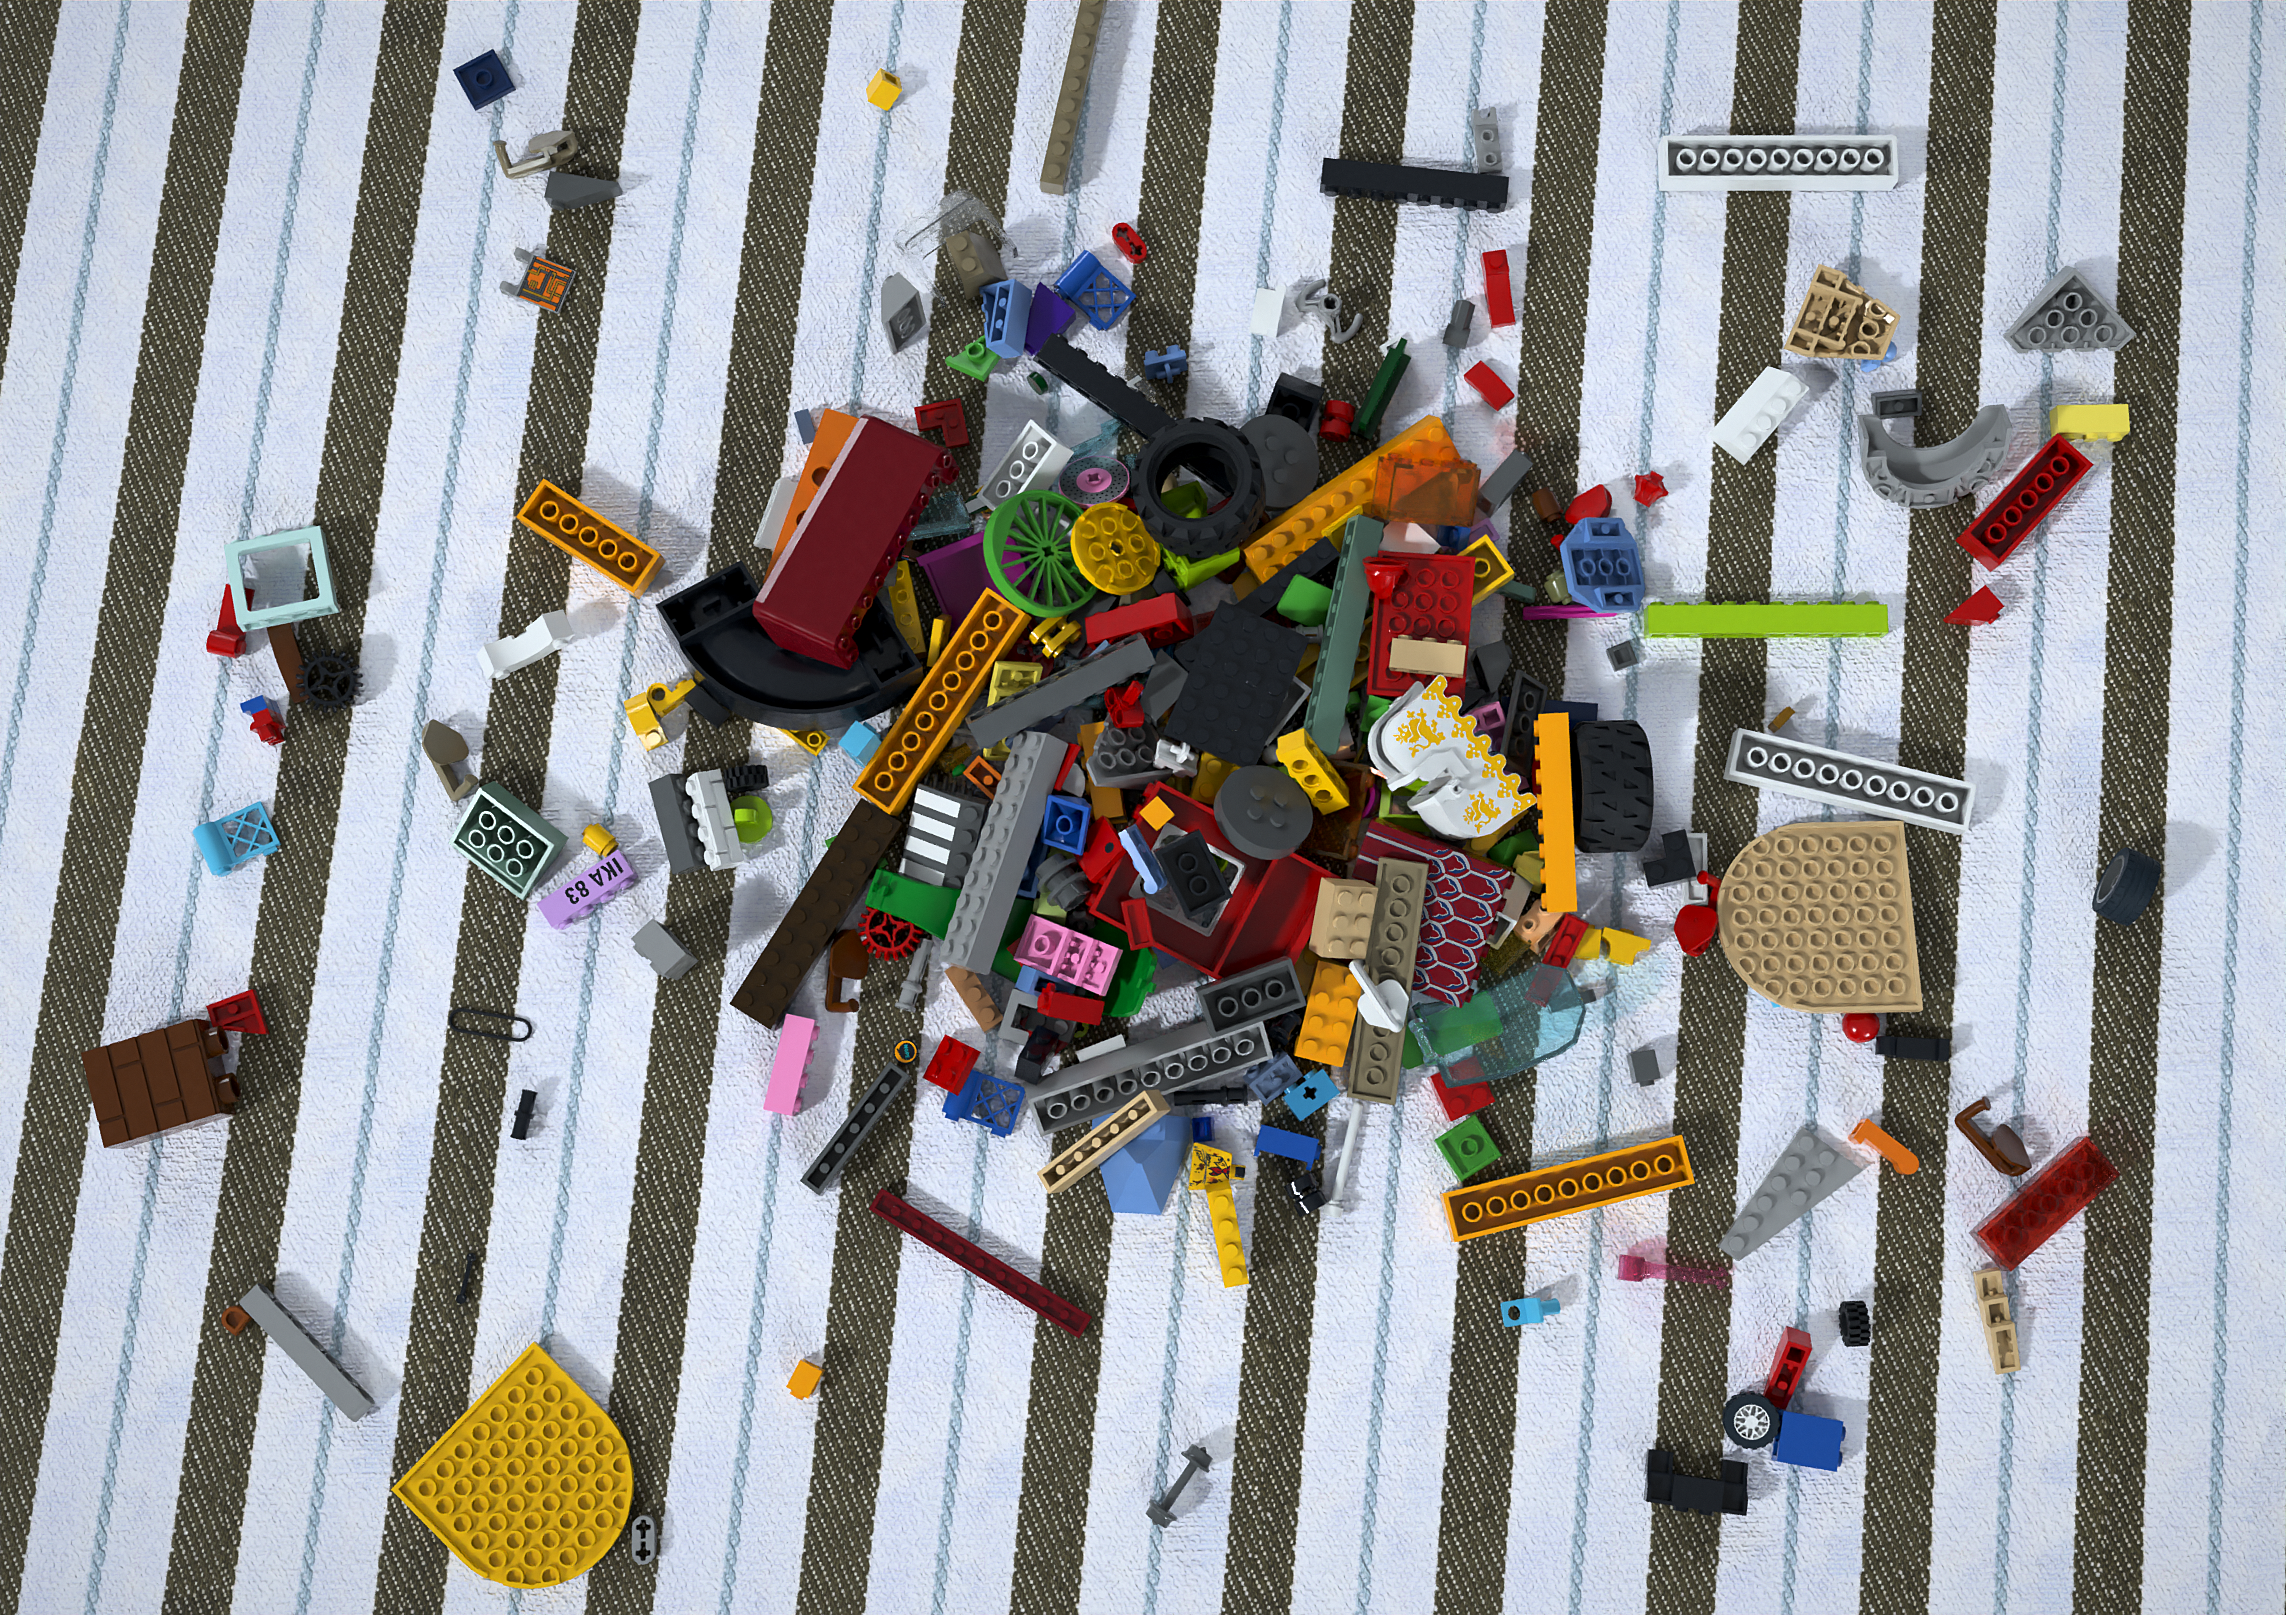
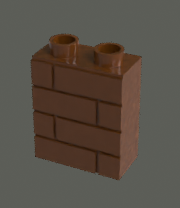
(160, 1083)

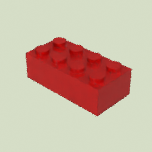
(1159, 620)

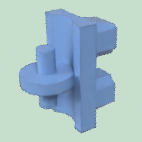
(1165, 365)

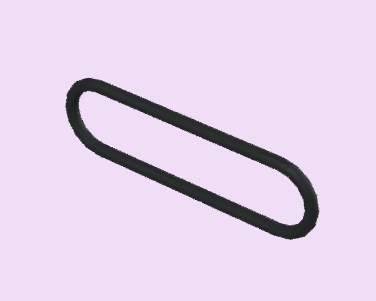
(487, 1034)

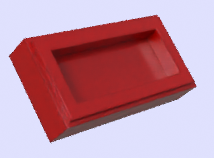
(1137, 923)

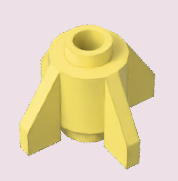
(1529, 867)

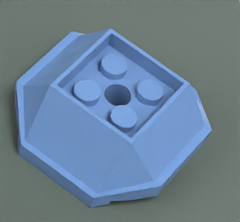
(1603, 566)

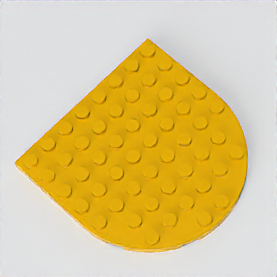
(526, 1479)

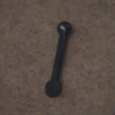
(462, 1298)

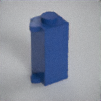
(1288, 1145)

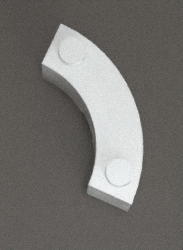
(541, 638)

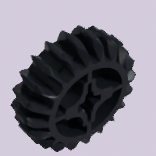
(335, 689)

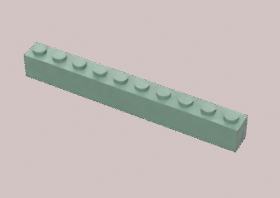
(1342, 634)

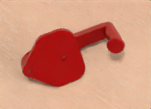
(1592, 503)
(1697, 924)

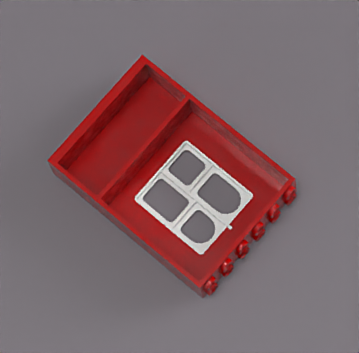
(1261, 922)

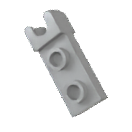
(1486, 142)

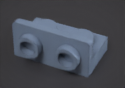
(1272, 1076)

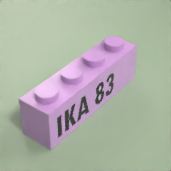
(587, 890)

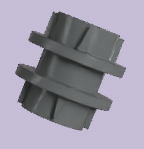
(1060, 878)

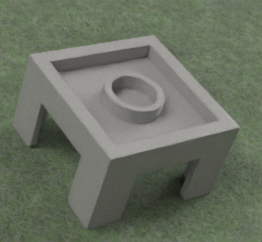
(1013, 1016)

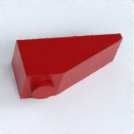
(1787, 1366)

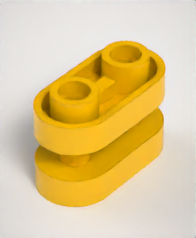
(1056, 645)

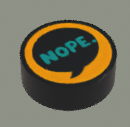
(906, 1051)

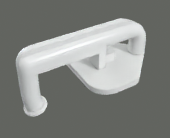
(1380, 1004)

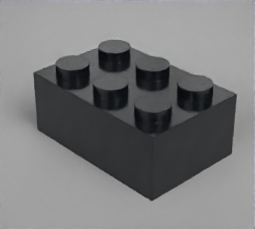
(1192, 873)

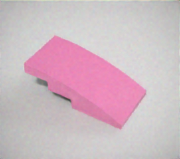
(1068, 955)

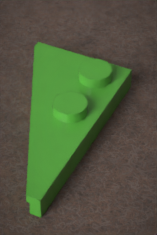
(975, 360)

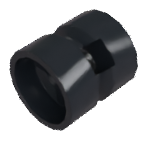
(1306, 1203)

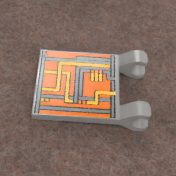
(542, 283)

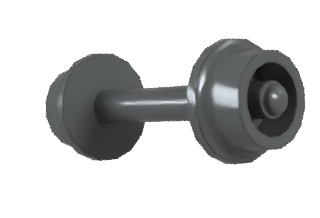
(1160, 1512)

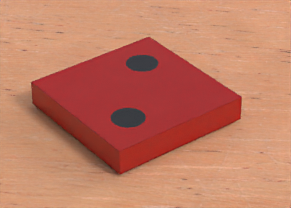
(1101, 849)

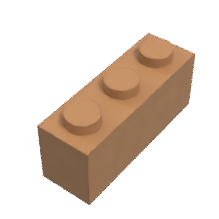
(975, 998)

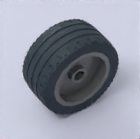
(2126, 886)

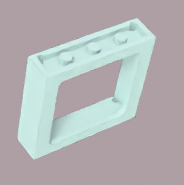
(321, 606)

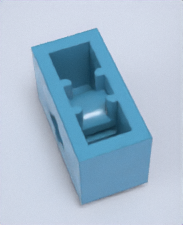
(1324, 1092)

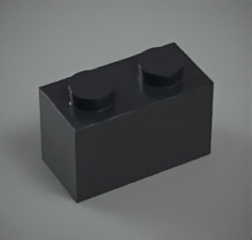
(1036, 1055)

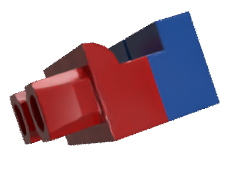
(266, 718)

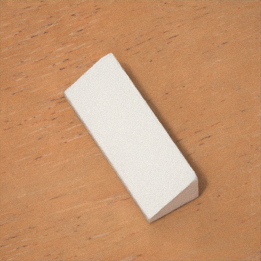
(775, 514)

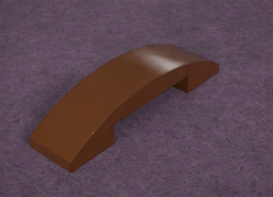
(288, 658)

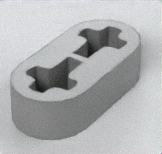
(637, 1539)

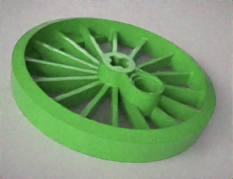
(1040, 549)

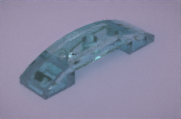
(1109, 431)

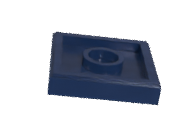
(484, 79)

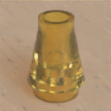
(952, 757)

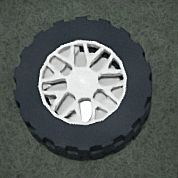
(1750, 1420)

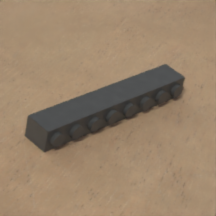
(1060, 690)

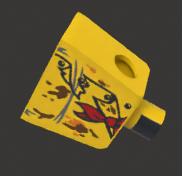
(1211, 1167)

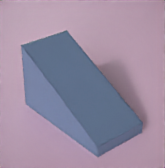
(805, 426)

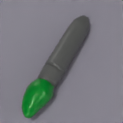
(959, 769)

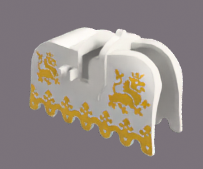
(1431, 742)

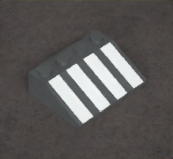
(942, 836)

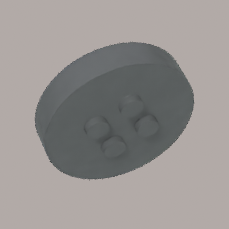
(1286, 459)
(1263, 812)

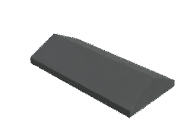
(1518, 739)

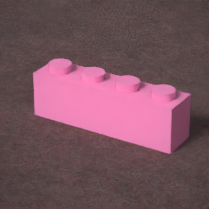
(791, 1064)

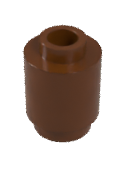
(1547, 505)

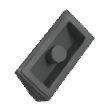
(1897, 403)

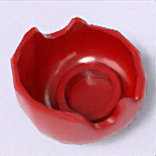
(1860, 1026)

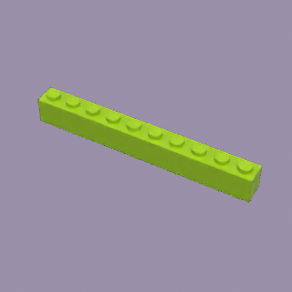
(1766, 621)

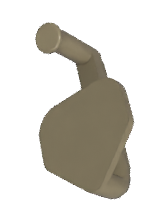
(543, 143)
(443, 748)

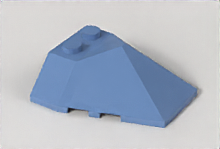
(1145, 1168)

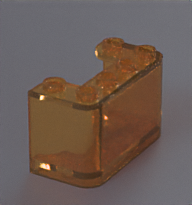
(1426, 491)

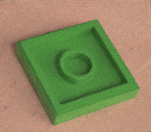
(1467, 1147)

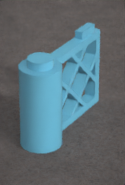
(217, 847)

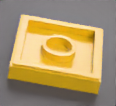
(939, 638)

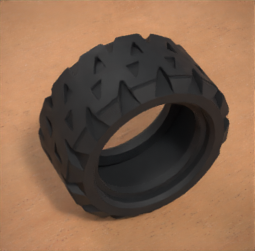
(1191, 441)
(1611, 786)

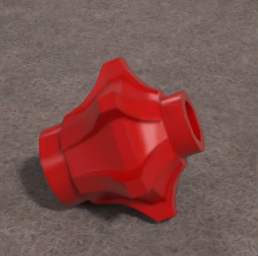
(1649, 488)

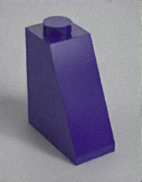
(1046, 316)

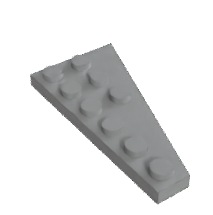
(1795, 1184)

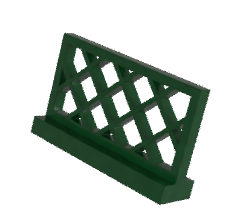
(1381, 392)

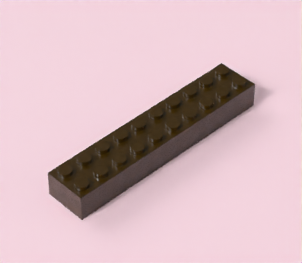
(817, 914)

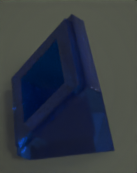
(1203, 1129)

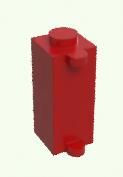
(1070, 1005)

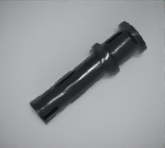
(1223, 1096)

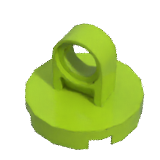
(751, 818)

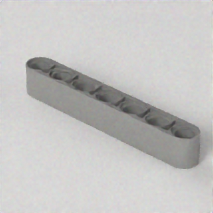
(307, 1352)

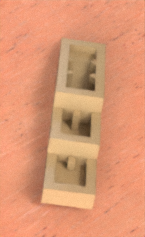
(1996, 1320)

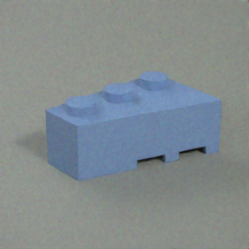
(1006, 316)

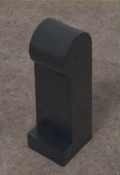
(1913, 1048)

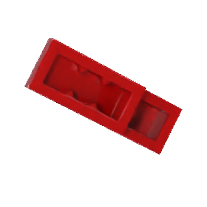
(1497, 288)

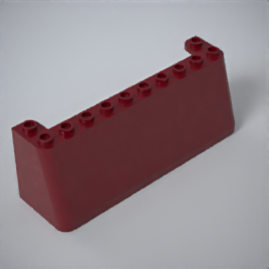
(850, 539)

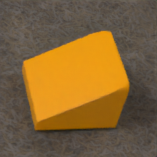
(1156, 813)

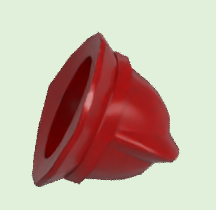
(1383, 574)

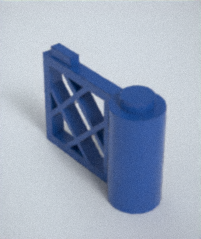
(1077, 281)
(963, 1104)

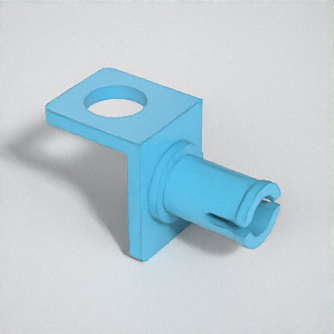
(1530, 1310)

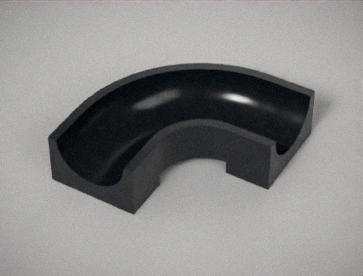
(774, 686)

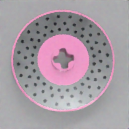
(1094, 481)

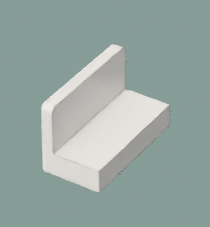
(1267, 311)

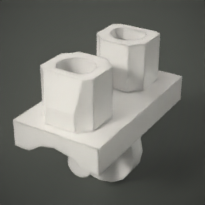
(1176, 757)

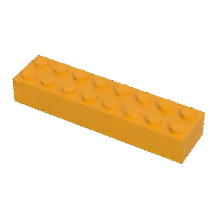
(1557, 813)

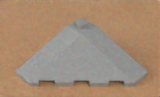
(2068, 316)
(1126, 757)

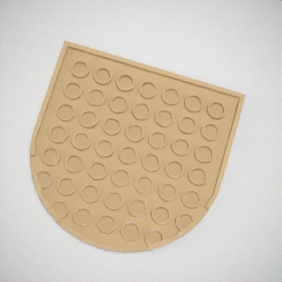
(1824, 918)

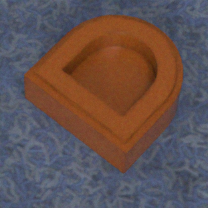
(235, 1319)

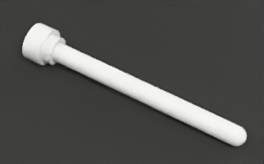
(1334, 1207)

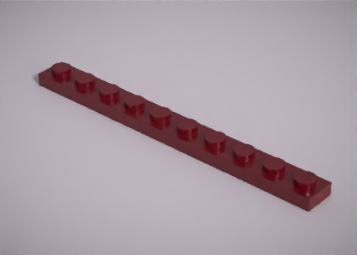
(980, 1263)

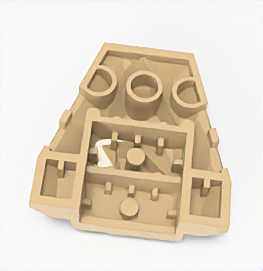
(1841, 320)

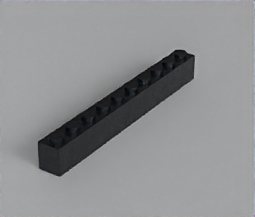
(1120, 401)

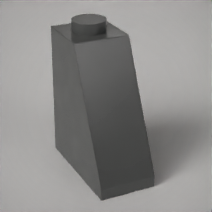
(1162, 689)

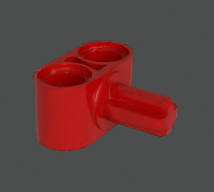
(1124, 705)

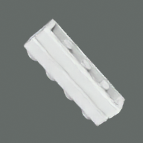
(714, 820)

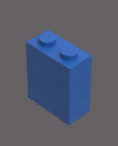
(1808, 1441)

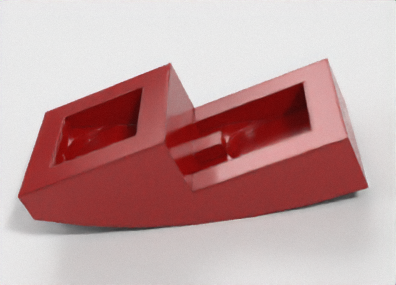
(1489, 385)

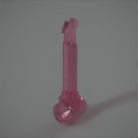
(1637, 1269)

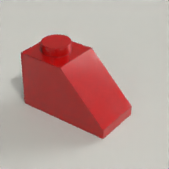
(1977, 609)

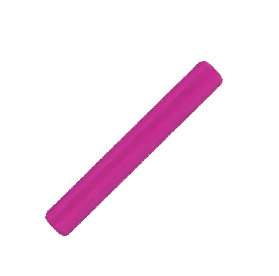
(1561, 612)

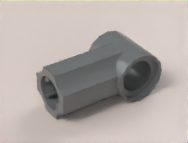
(1458, 328)

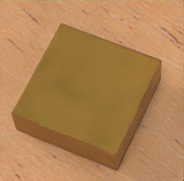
(1780, 719)

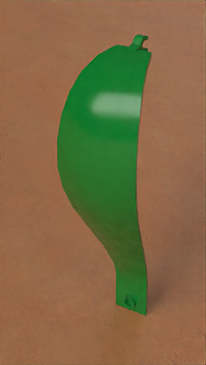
(933, 908)

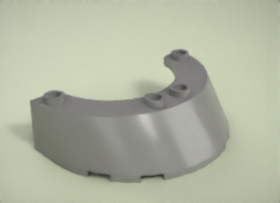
(1938, 473)

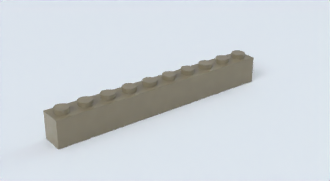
(1072, 96)

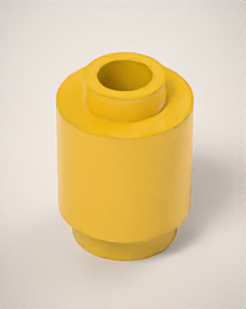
(599, 840)

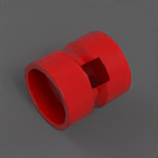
(1337, 421)

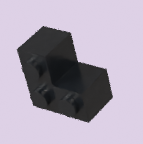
(1677, 865)

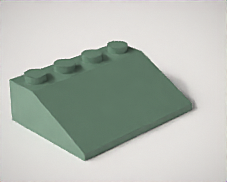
(507, 839)

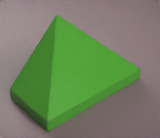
(1509, 849)

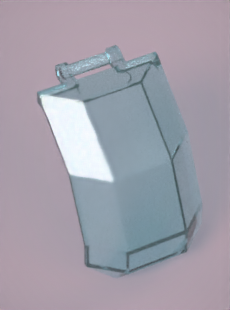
(1501, 1027)

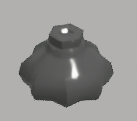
(1081, 920)

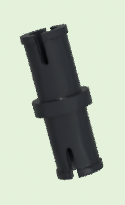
(524, 1114)

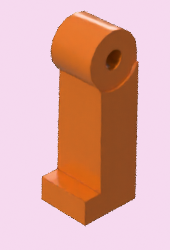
(1901, 1158)

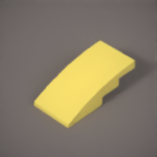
(1006, 680)

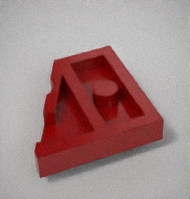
(239, 1013)

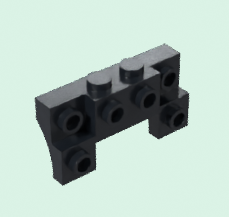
(1688, 1491)

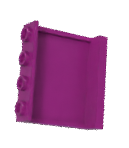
(961, 575)

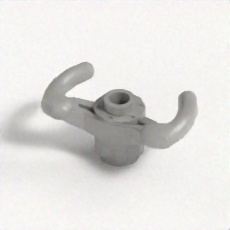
(1328, 311)

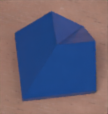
(1066, 823)

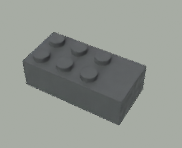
(1250, 996)

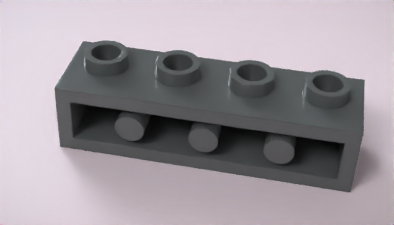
(677, 823)

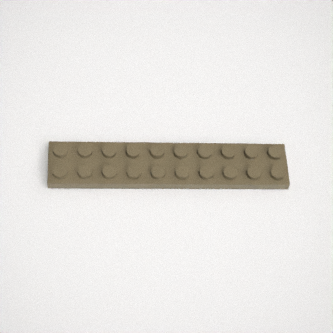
(1388, 956)

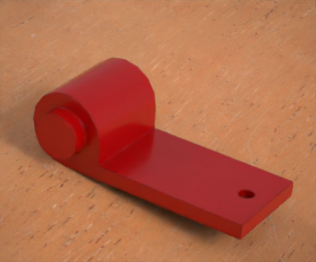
(229, 638)

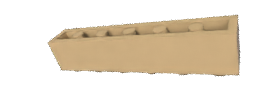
(1103, 1141)

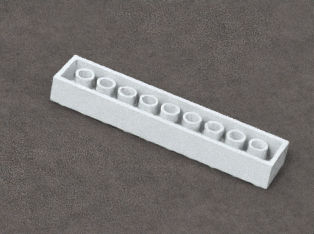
(1778, 163)
(1850, 781)

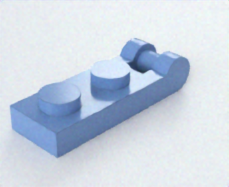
(1143, 859)

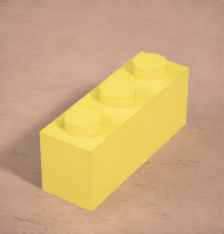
(2090, 422)

